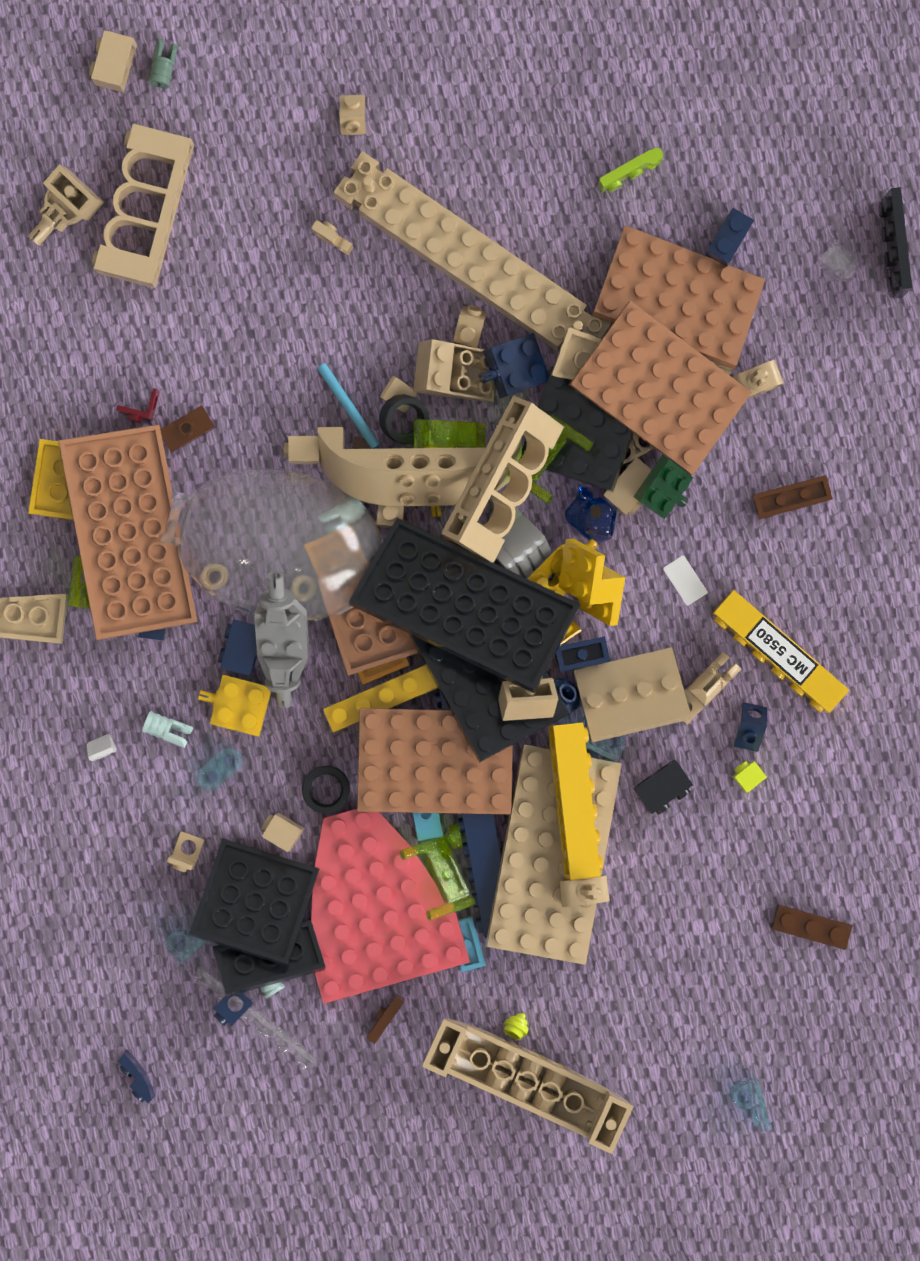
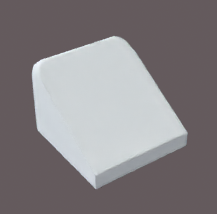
(100, 747)

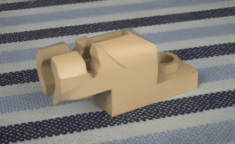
(708, 685)

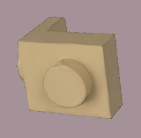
(352, 115)
(470, 326)

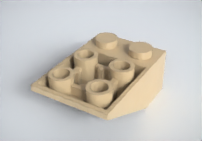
(452, 371)

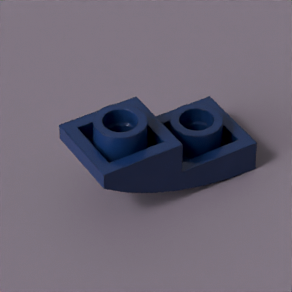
(142, 1085)

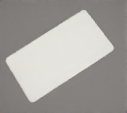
(685, 580)

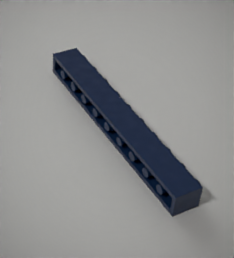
(483, 852)

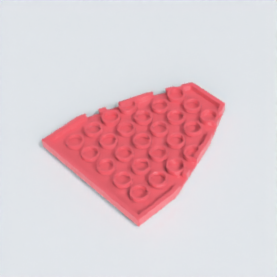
(374, 910)

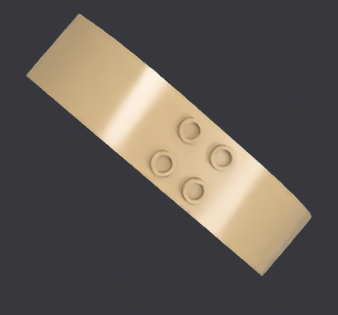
(401, 474)
(529, 1082)

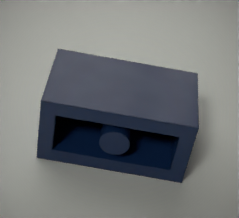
(729, 237)
(240, 649)
(582, 654)

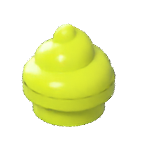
(516, 1026)

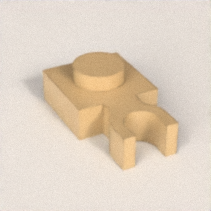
(328, 233)

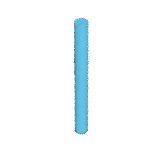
(348, 406)

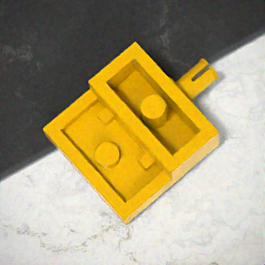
(238, 705)

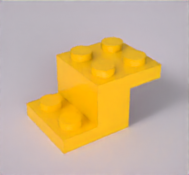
(591, 582)

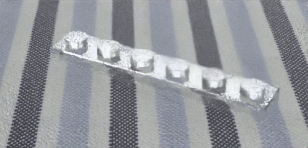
(264, 1024)

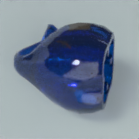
(591, 516)

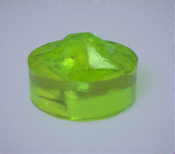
(453, 836)

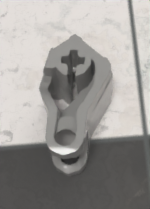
(523, 547)

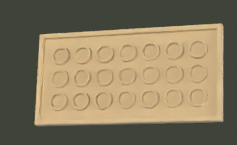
(527, 897)

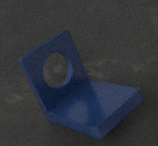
(751, 728)
(225, 1015)

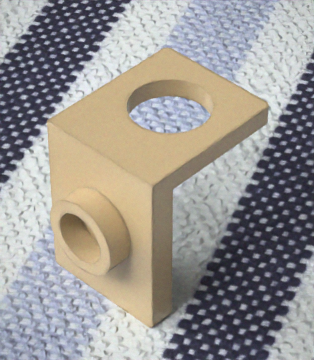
(182, 861)

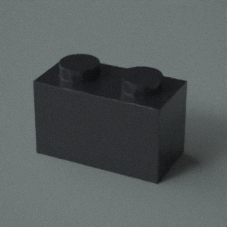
(663, 787)

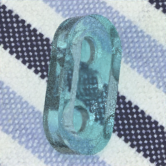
(220, 768)

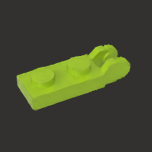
(631, 169)

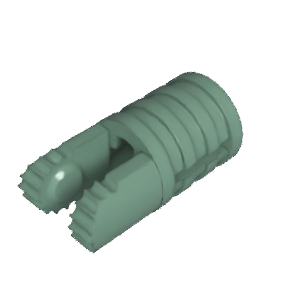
(162, 67)

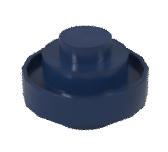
(568, 693)

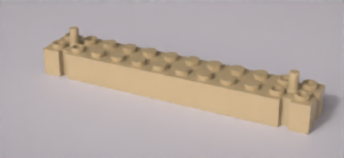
(465, 254)

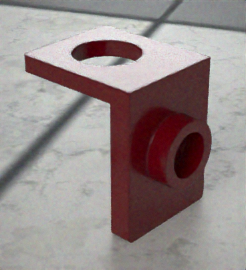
(136, 415)

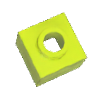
(748, 775)

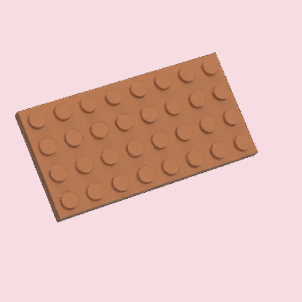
(119, 511)

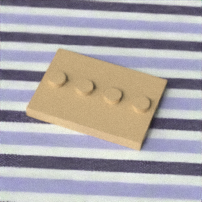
(632, 694)

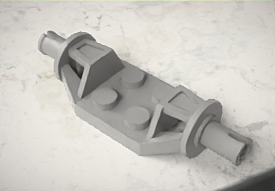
(281, 638)

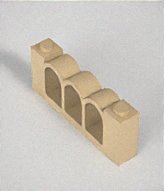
(158, 146)
(541, 434)

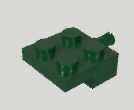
(664, 487)

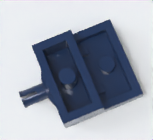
(515, 366)

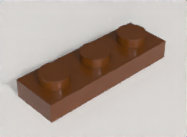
(792, 497)
(811, 927)

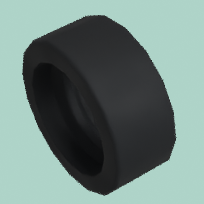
(387, 412)
(307, 793)

